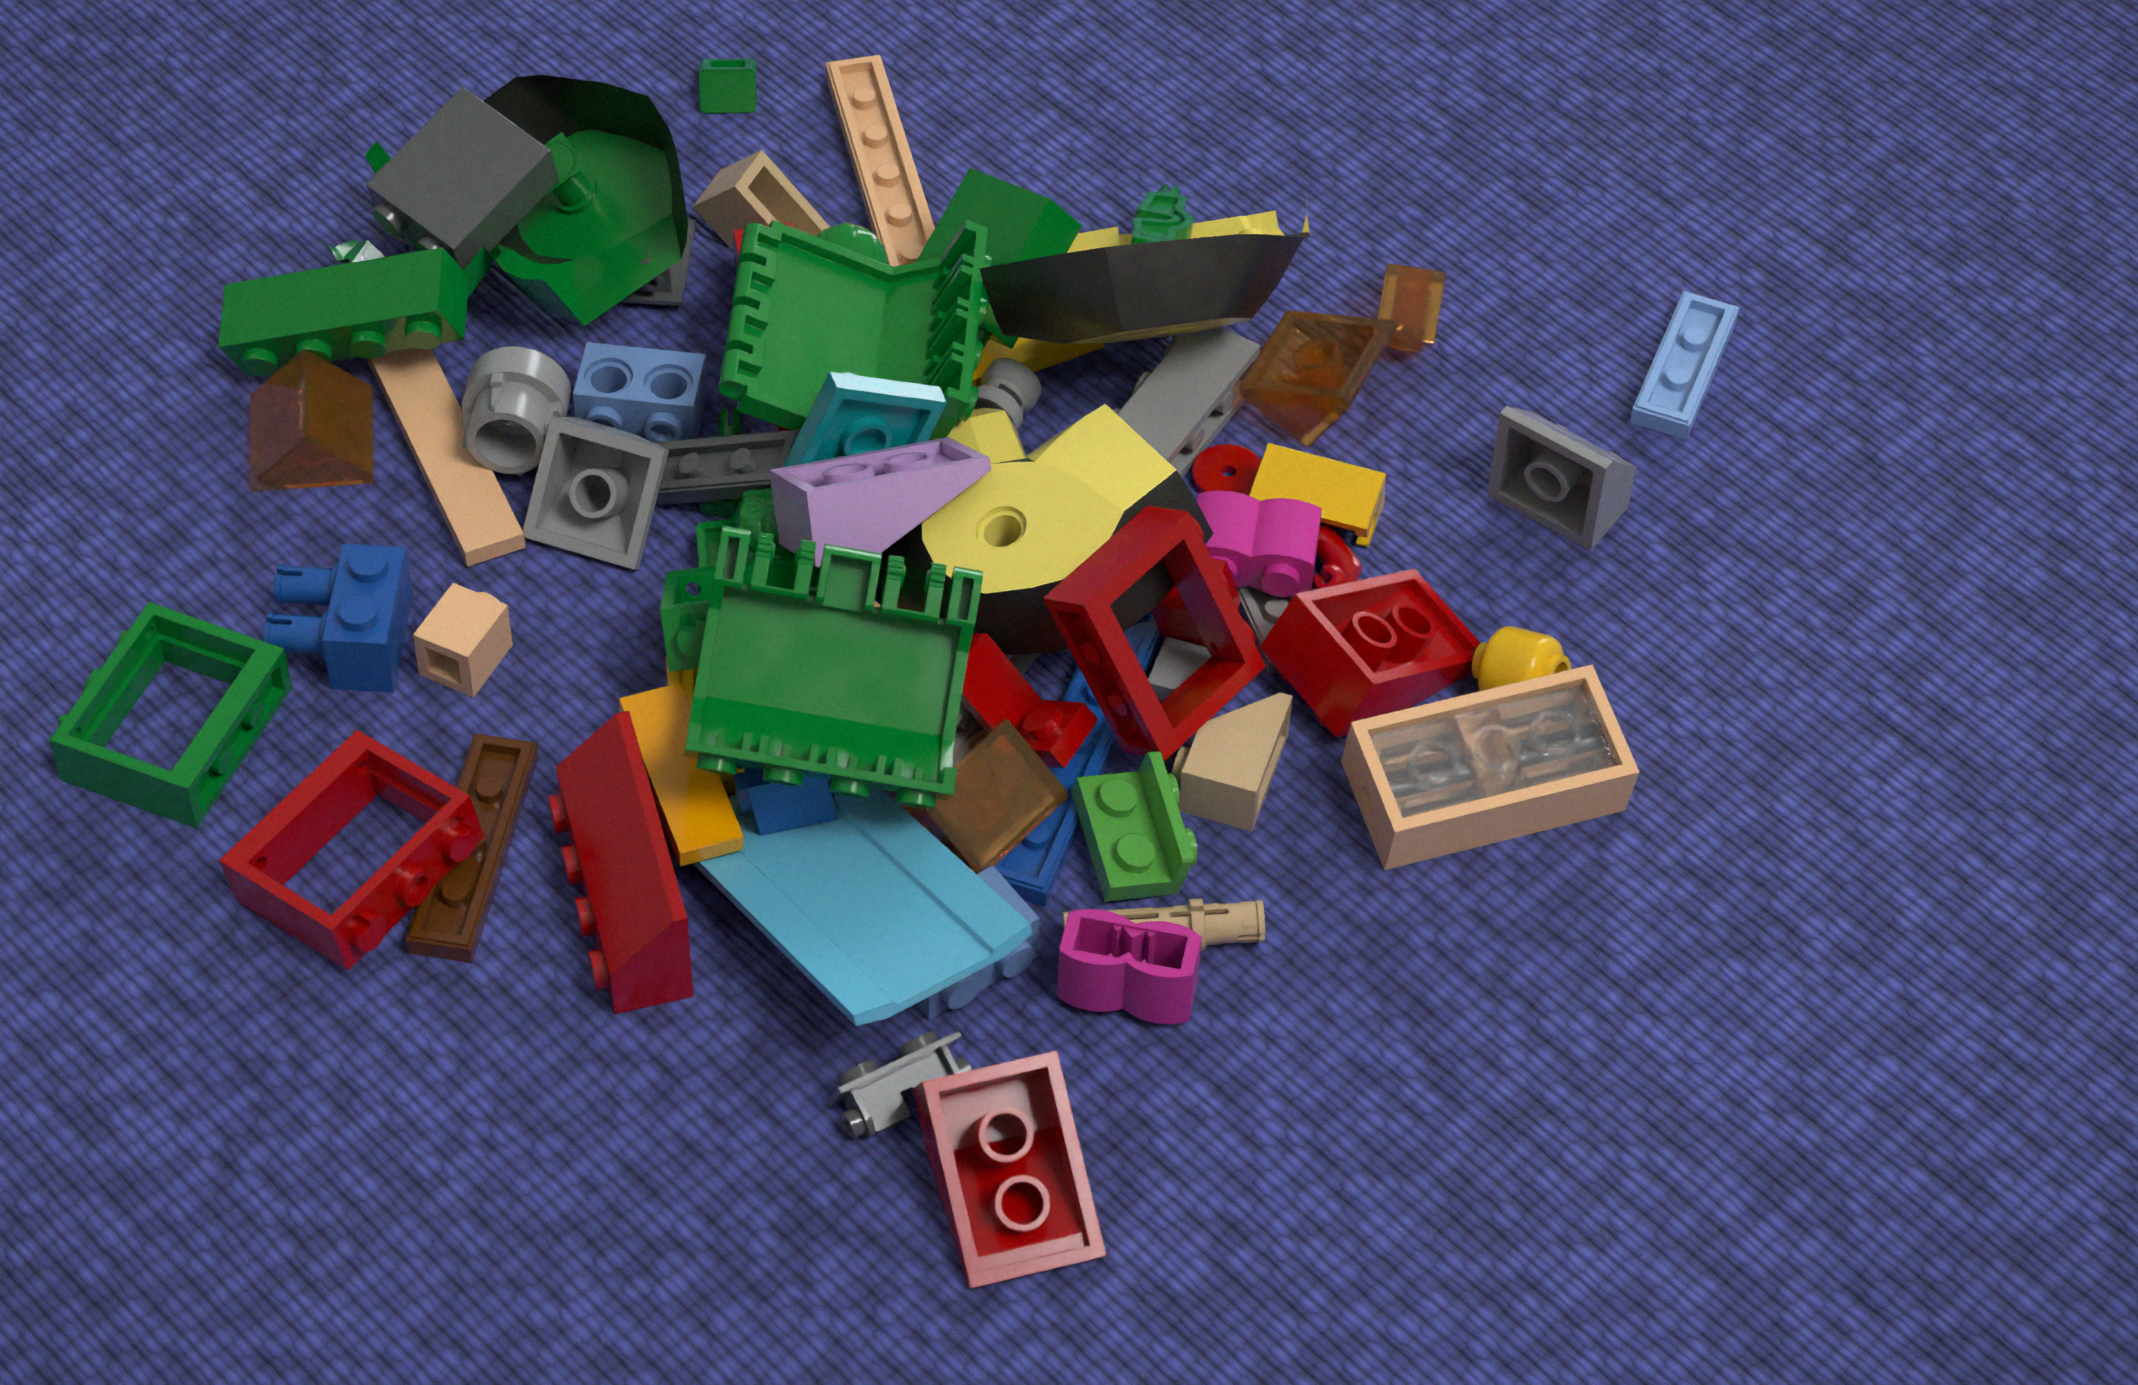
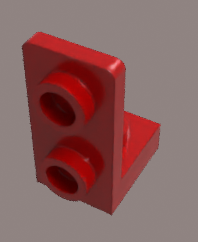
(999, 692)

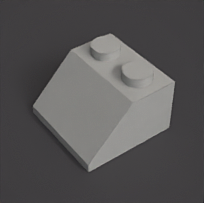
(1558, 477)

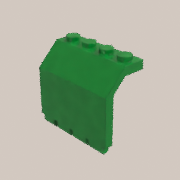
(827, 309)

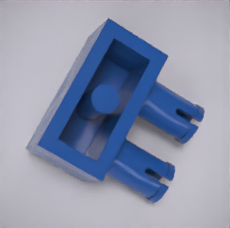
(365, 620)

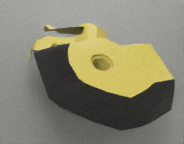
(1143, 290)
(1041, 520)

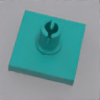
(865, 415)

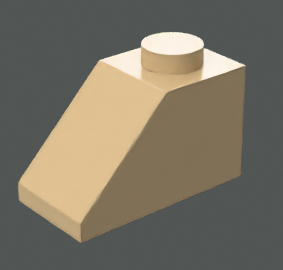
(755, 193)
(1233, 762)

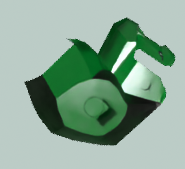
(595, 225)

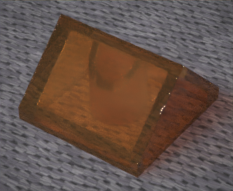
(1314, 369)
(311, 427)
(996, 799)

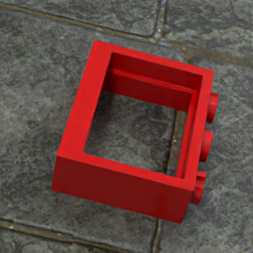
(1105, 656)
(317, 812)

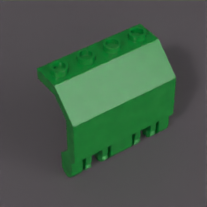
(828, 677)

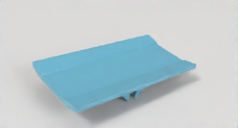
(867, 905)

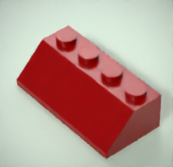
(623, 871)

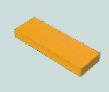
(687, 799)

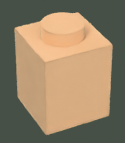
(463, 639)

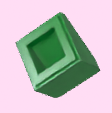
(728, 85)

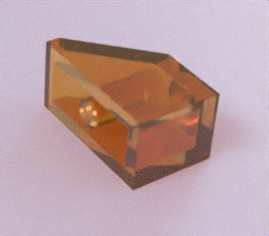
(1415, 303)

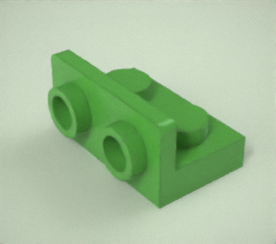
(1135, 831)

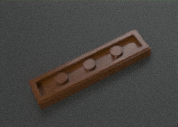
(457, 907)

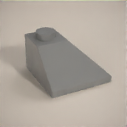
(595, 491)

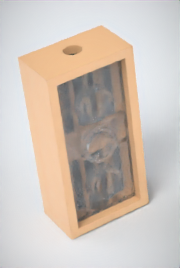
(1488, 766)

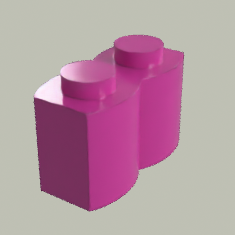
(1263, 541)
(1128, 966)

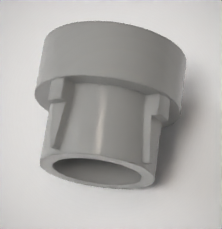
(510, 407)

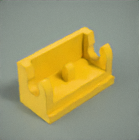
(1346, 492)

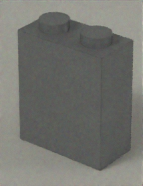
(462, 180)

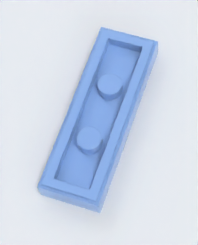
(1684, 365)

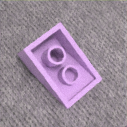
(870, 495)

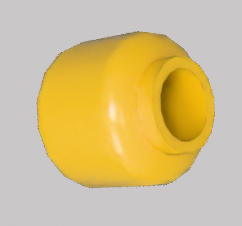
(1517, 656)

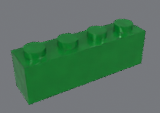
(345, 311)

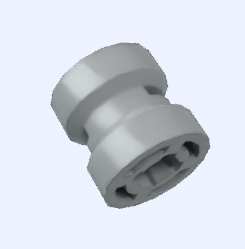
(1009, 387)

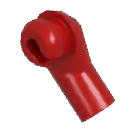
(1338, 560)

